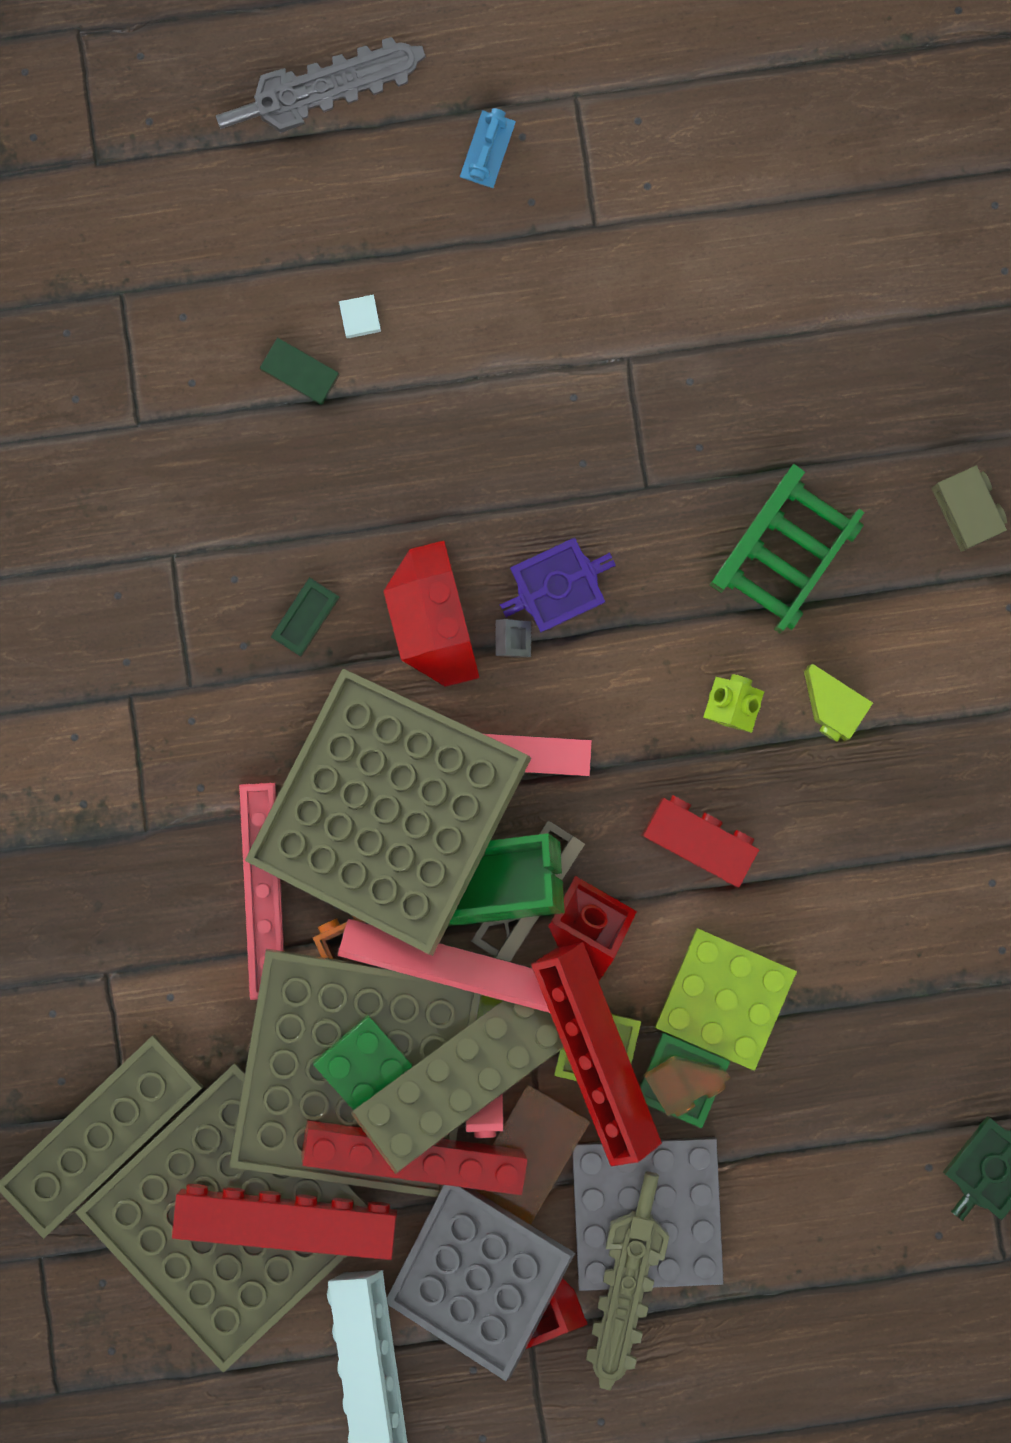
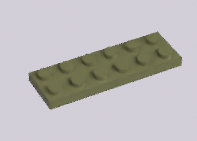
(457, 1081)
(99, 1136)

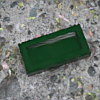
(299, 371)
(305, 617)

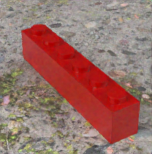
(596, 1054)
(445, 1163)
(284, 1223)

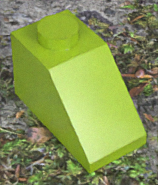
(834, 704)

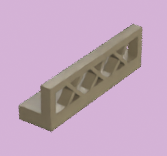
(524, 925)

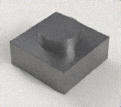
(513, 638)

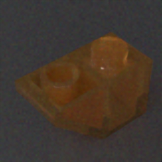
(682, 1081)

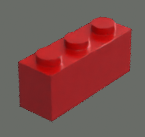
(701, 840)

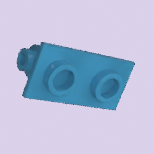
(488, 148)

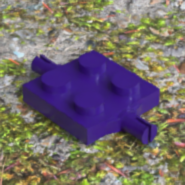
(557, 585)

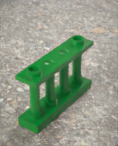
(772, 518)

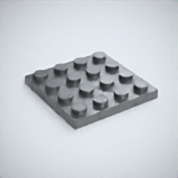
(683, 1205)
(479, 1278)

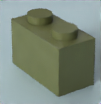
(970, 508)

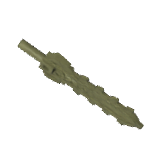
(635, 1244)

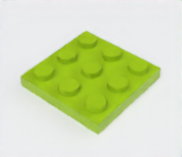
(725, 999)

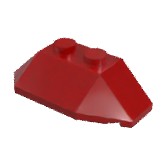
(430, 617)

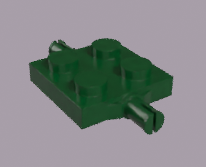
(983, 1171)

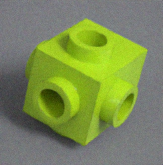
(734, 703)

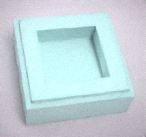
(360, 316)

